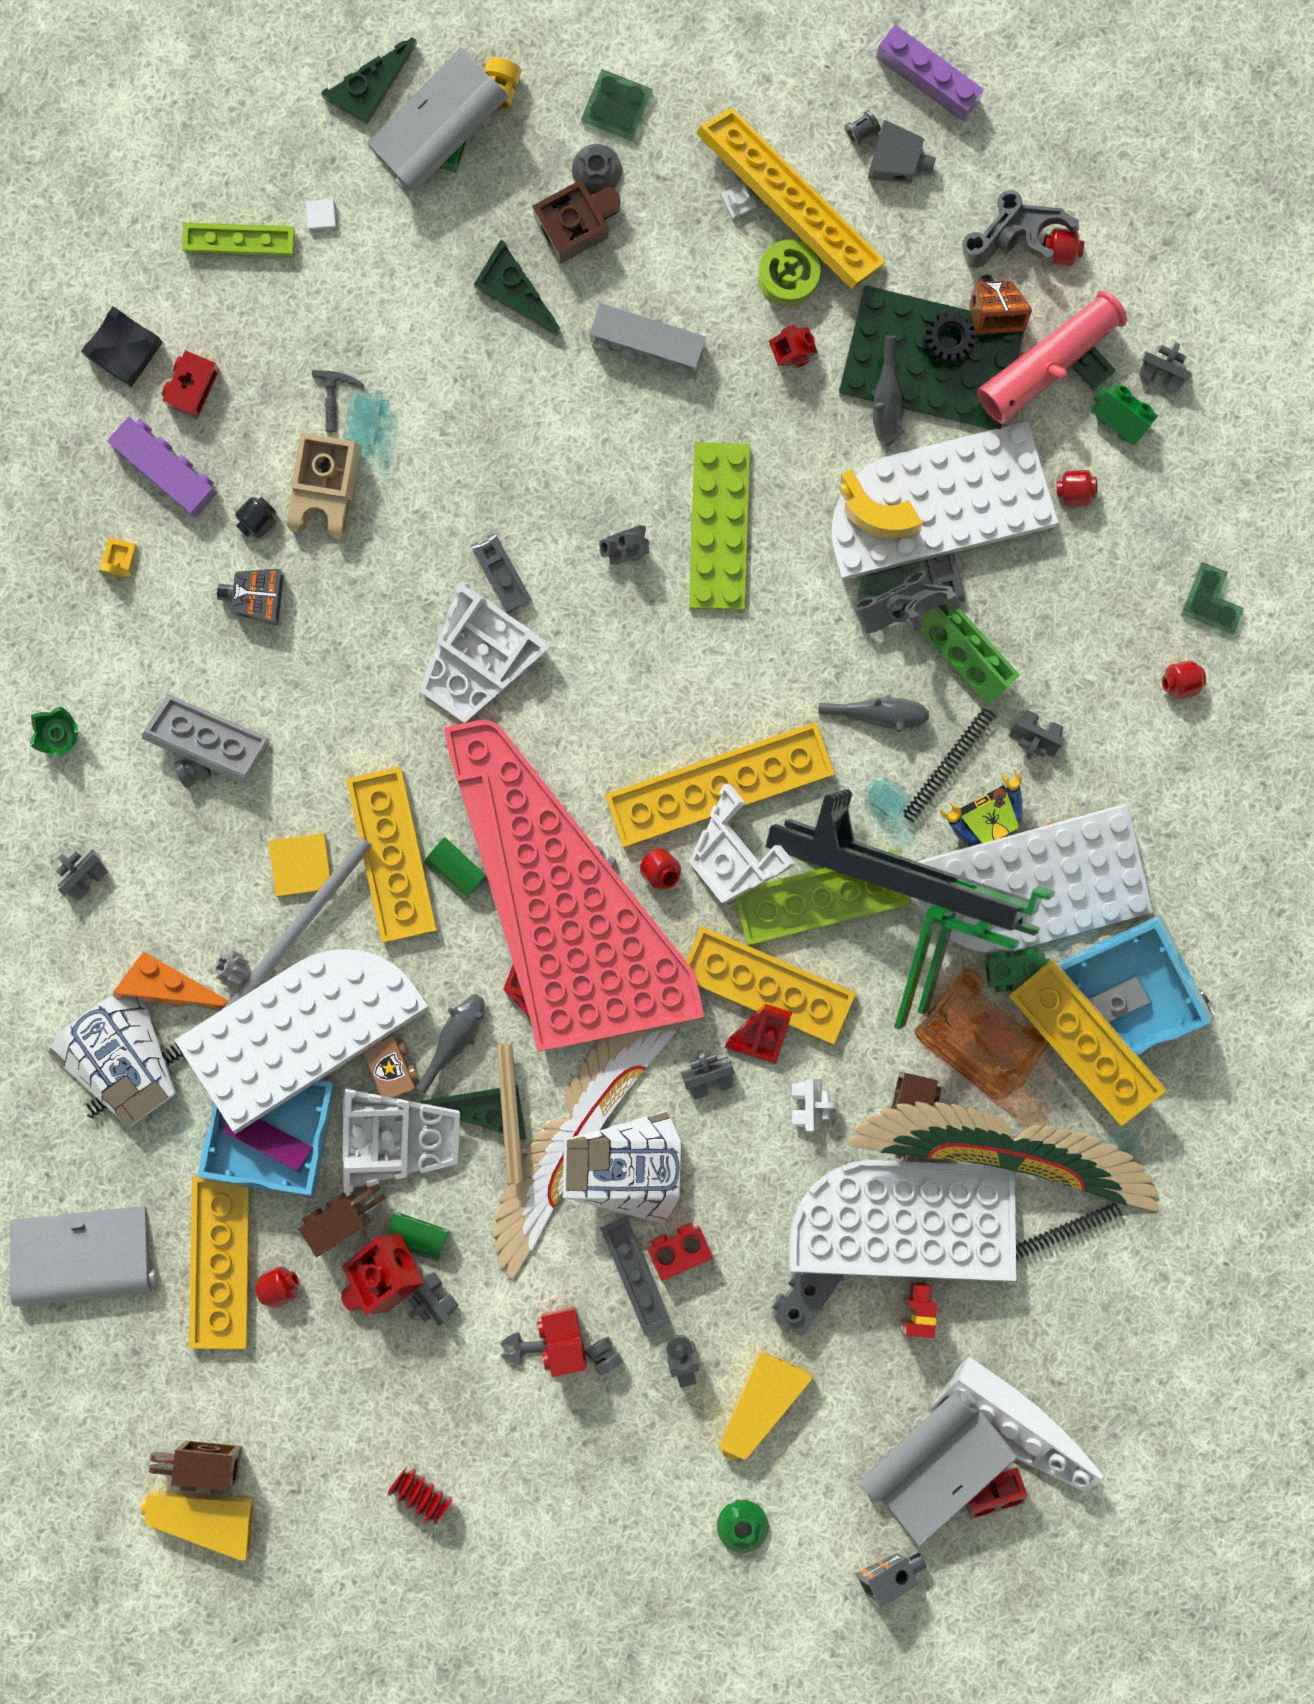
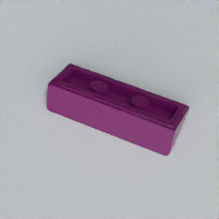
(273, 1143)

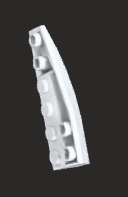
(1023, 1426)

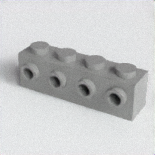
(647, 339)

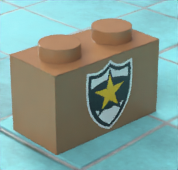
(390, 1067)

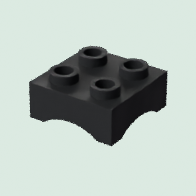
(122, 346)

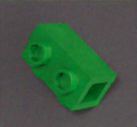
(1123, 412)
(1008, 971)

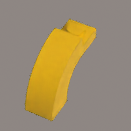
(874, 518)

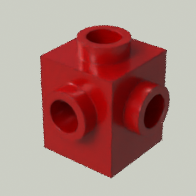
(793, 346)

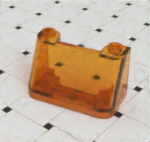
(948, 1034)

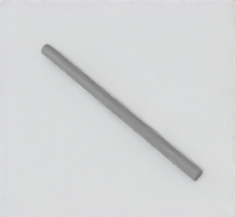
(303, 920)

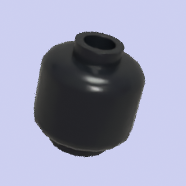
(255, 517)

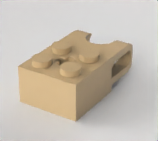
(321, 490)

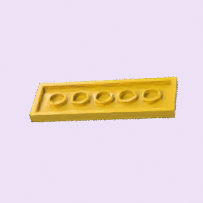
(394, 860)
(761, 979)
(1087, 1042)
(219, 1265)

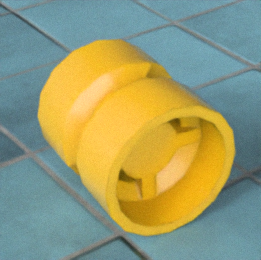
(506, 75)

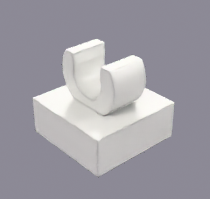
(738, 201)

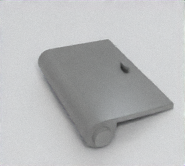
(437, 120)
(88, 1263)
(940, 1455)

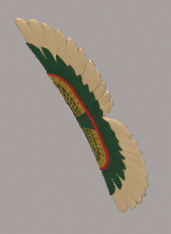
(1037, 1151)

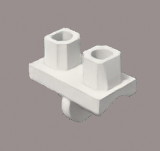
(816, 1104)

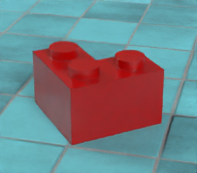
(564, 1342)

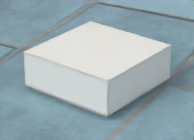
(321, 214)

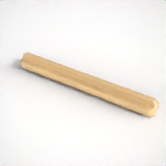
(509, 1113)

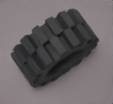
(944, 353)

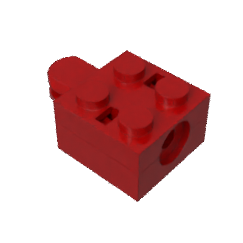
(380, 1276)

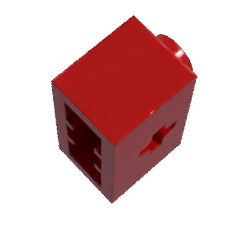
(190, 398)

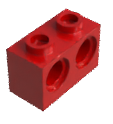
(683, 1259)
(1002, 1493)

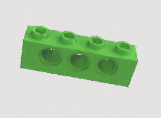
(968, 651)

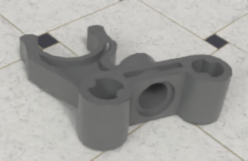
(1011, 225)
(916, 594)

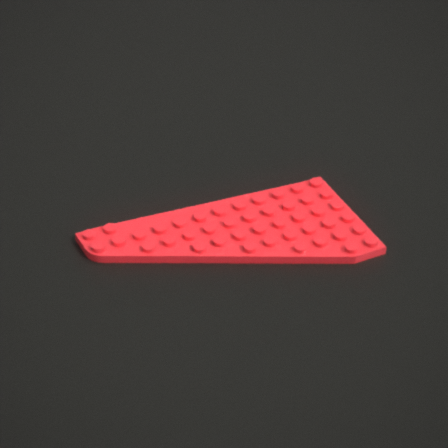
(573, 928)

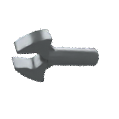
(525, 1347)

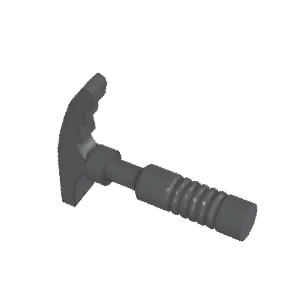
(330, 401)

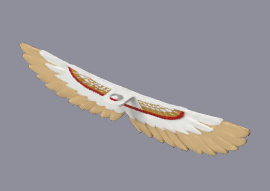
(590, 1101)

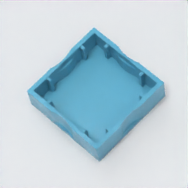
(1154, 957)
(235, 1163)

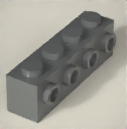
(804, 1299)

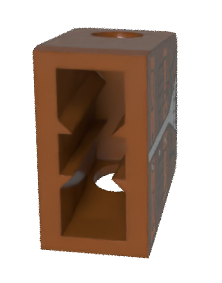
(998, 307)

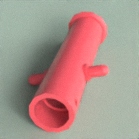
(1050, 358)

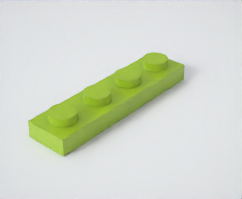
(238, 239)

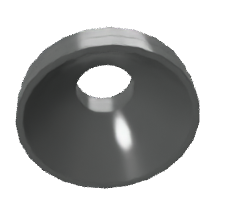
(593, 180)

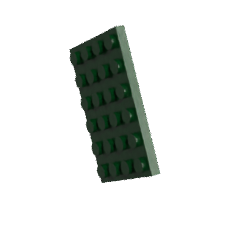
(924, 384)

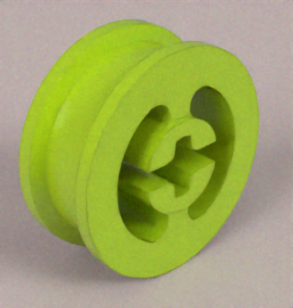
(782, 257)

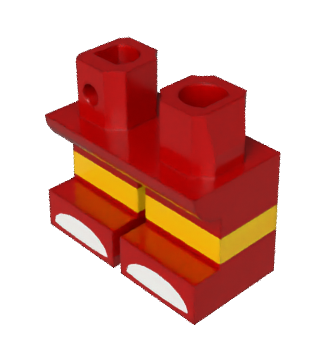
(923, 1312)

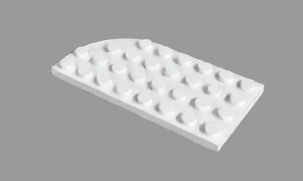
(963, 492)

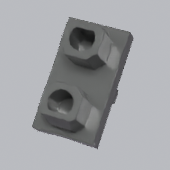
(1176, 373)
(625, 545)
(1035, 738)
(71, 883)
(706, 1070)
(439, 1309)
(682, 1360)

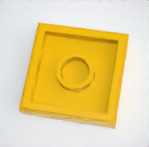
(299, 864)

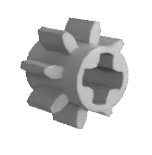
(232, 969)

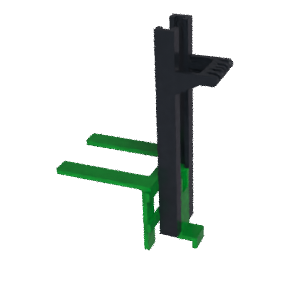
(835, 848)

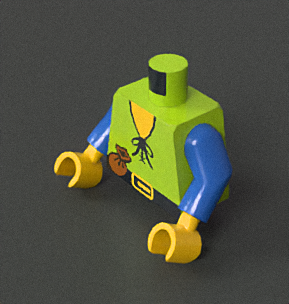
(990, 815)

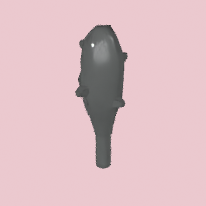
(887, 398)
(882, 711)
(455, 1036)

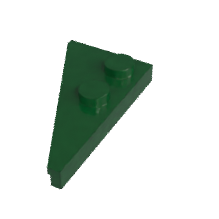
(366, 88)
(506, 283)
(480, 1108)

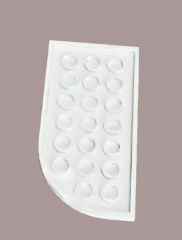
(1084, 859)
(297, 1030)
(908, 1222)

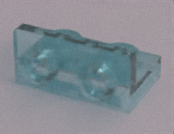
(365, 418)

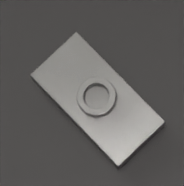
(1121, 999)

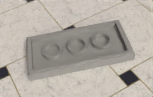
(205, 738)

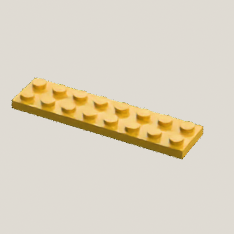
(791, 197)
(692, 791)

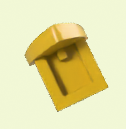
(118, 558)

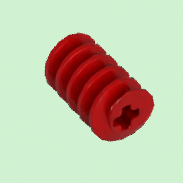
(419, 1496)

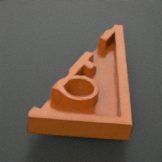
(161, 983)

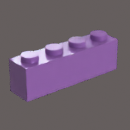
(929, 73)
(161, 466)

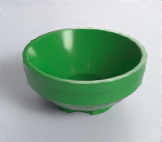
(737, 1512)

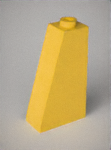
(761, 1403)
(205, 1519)

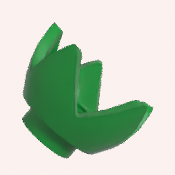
(44, 725)

